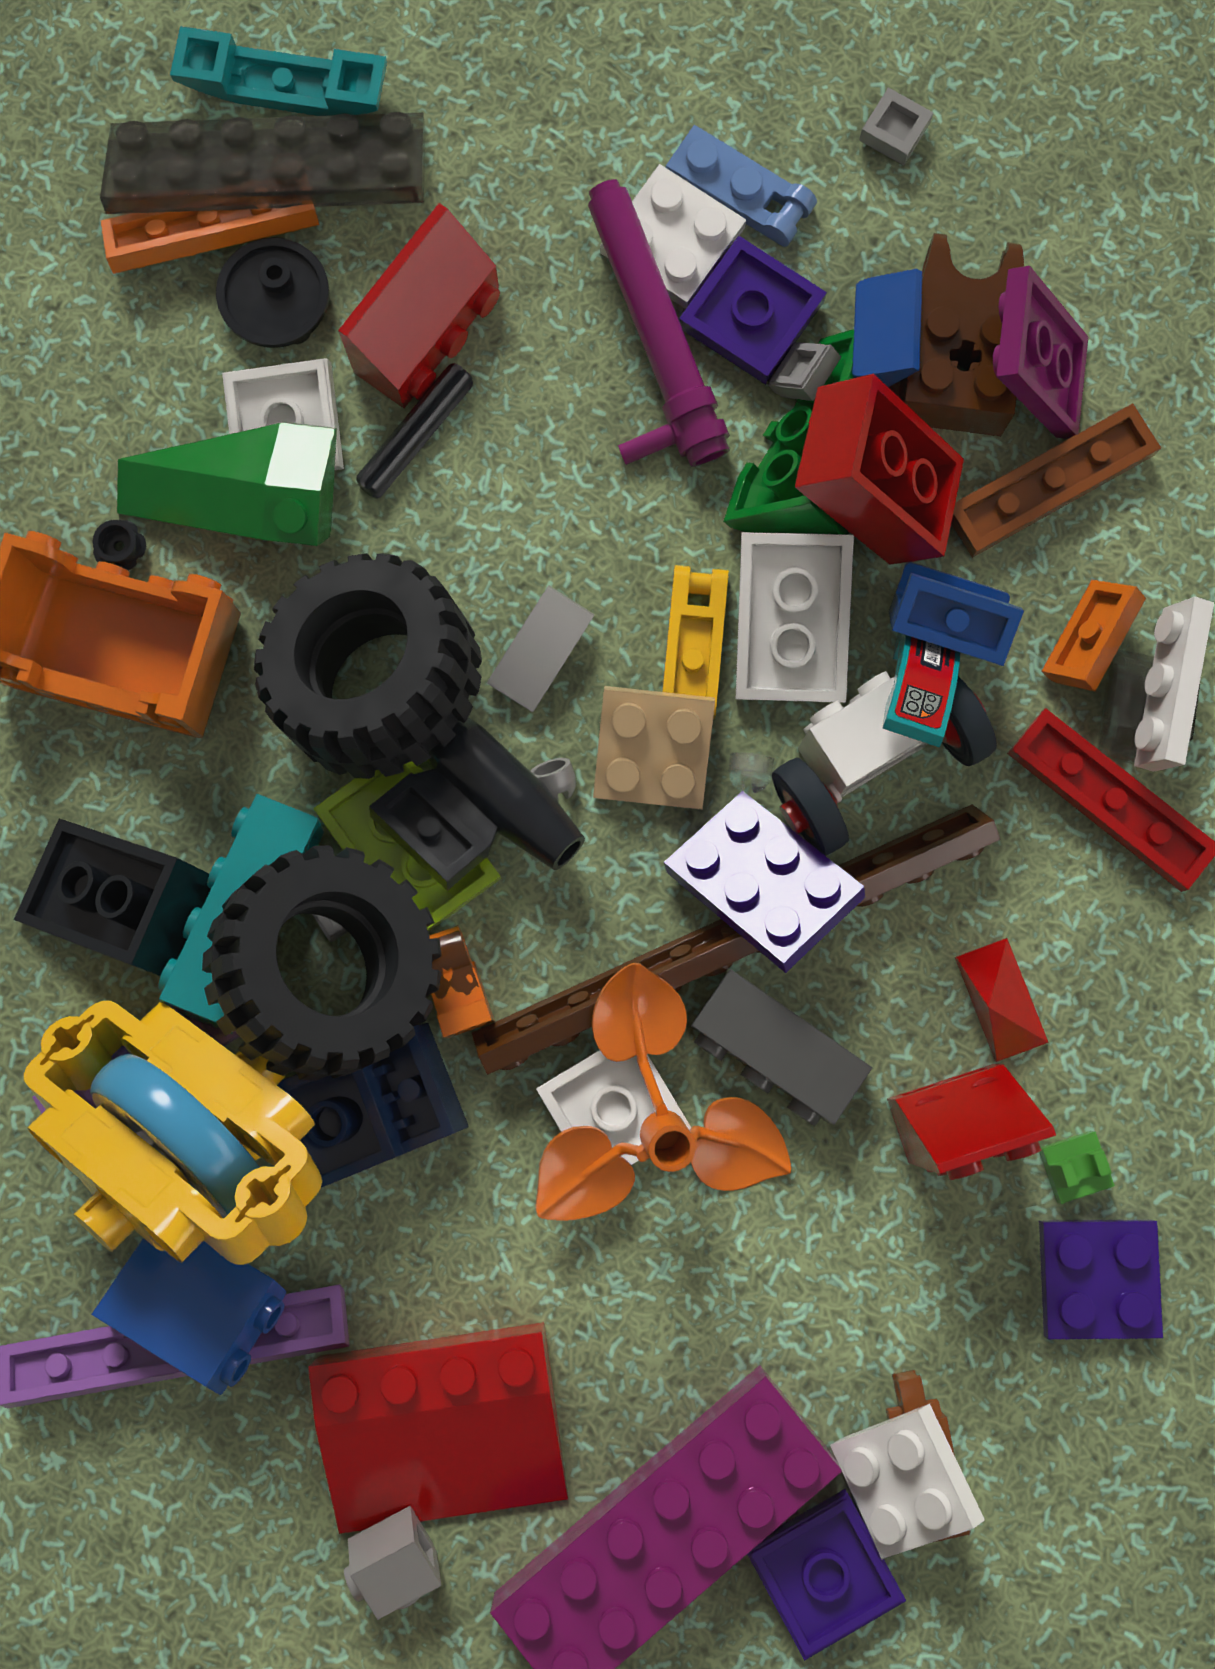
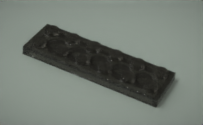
(264, 163)

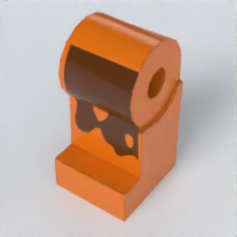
(461, 996)

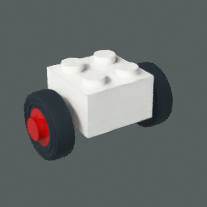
(851, 748)

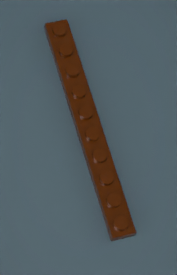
(717, 945)

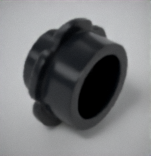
(116, 531)

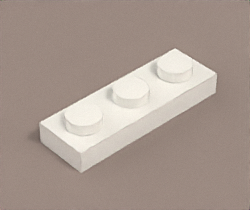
(1173, 684)

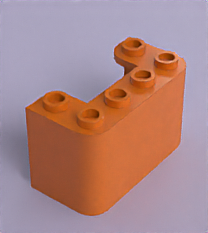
(112, 639)

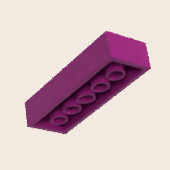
(666, 1532)

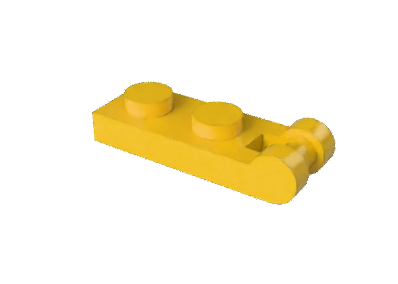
(695, 633)

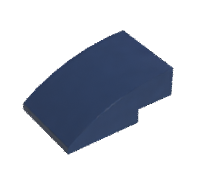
(379, 1109)

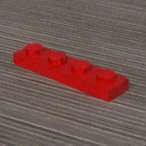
(1114, 800)

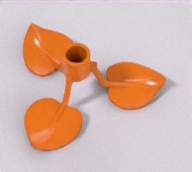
(732, 1151)

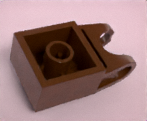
(960, 329)

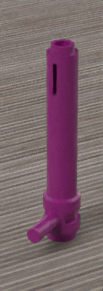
(687, 400)

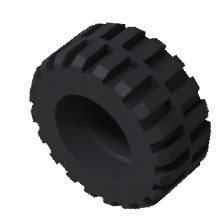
(328, 622)
(380, 920)

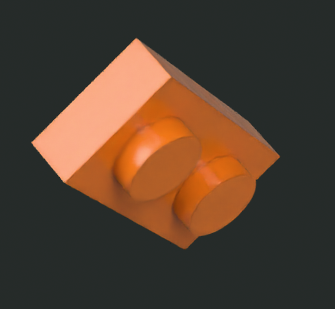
(1093, 634)

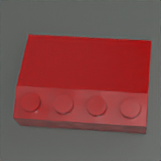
(439, 1426)

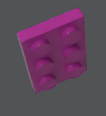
(1041, 352)

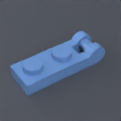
(742, 185)

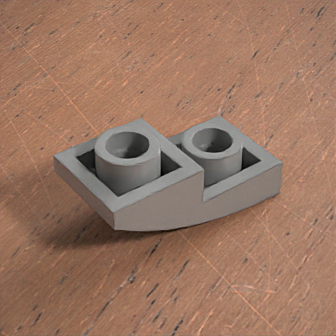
(540, 648)

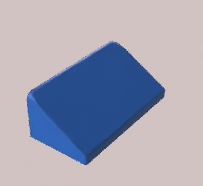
(888, 326)

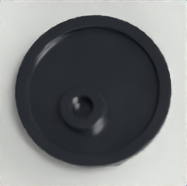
(273, 292)

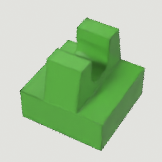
(1076, 1167)

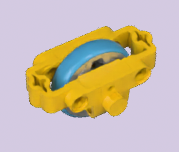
(172, 1134)

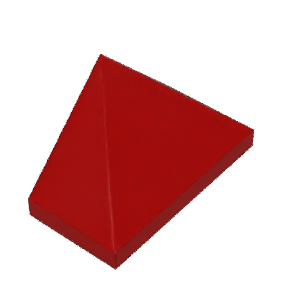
(1001, 1000)

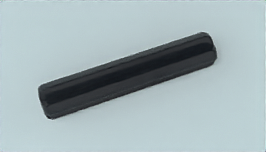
(414, 430)

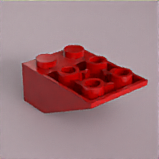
(967, 1120)

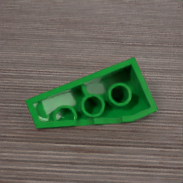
(243, 483)
(766, 494)

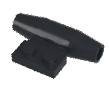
(470, 794)

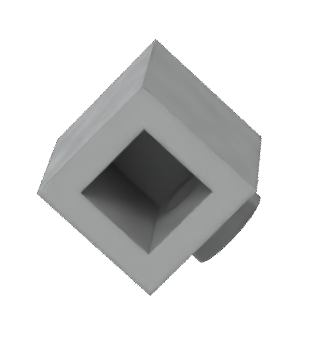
(392, 1563)

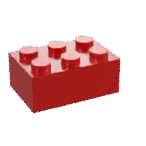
(880, 470)

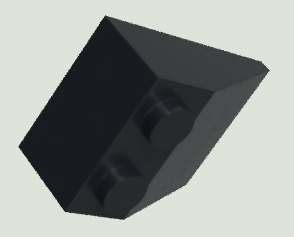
(113, 896)

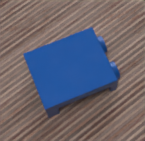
(954, 613)
(193, 1312)

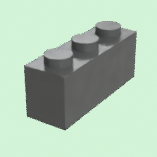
(779, 1050)

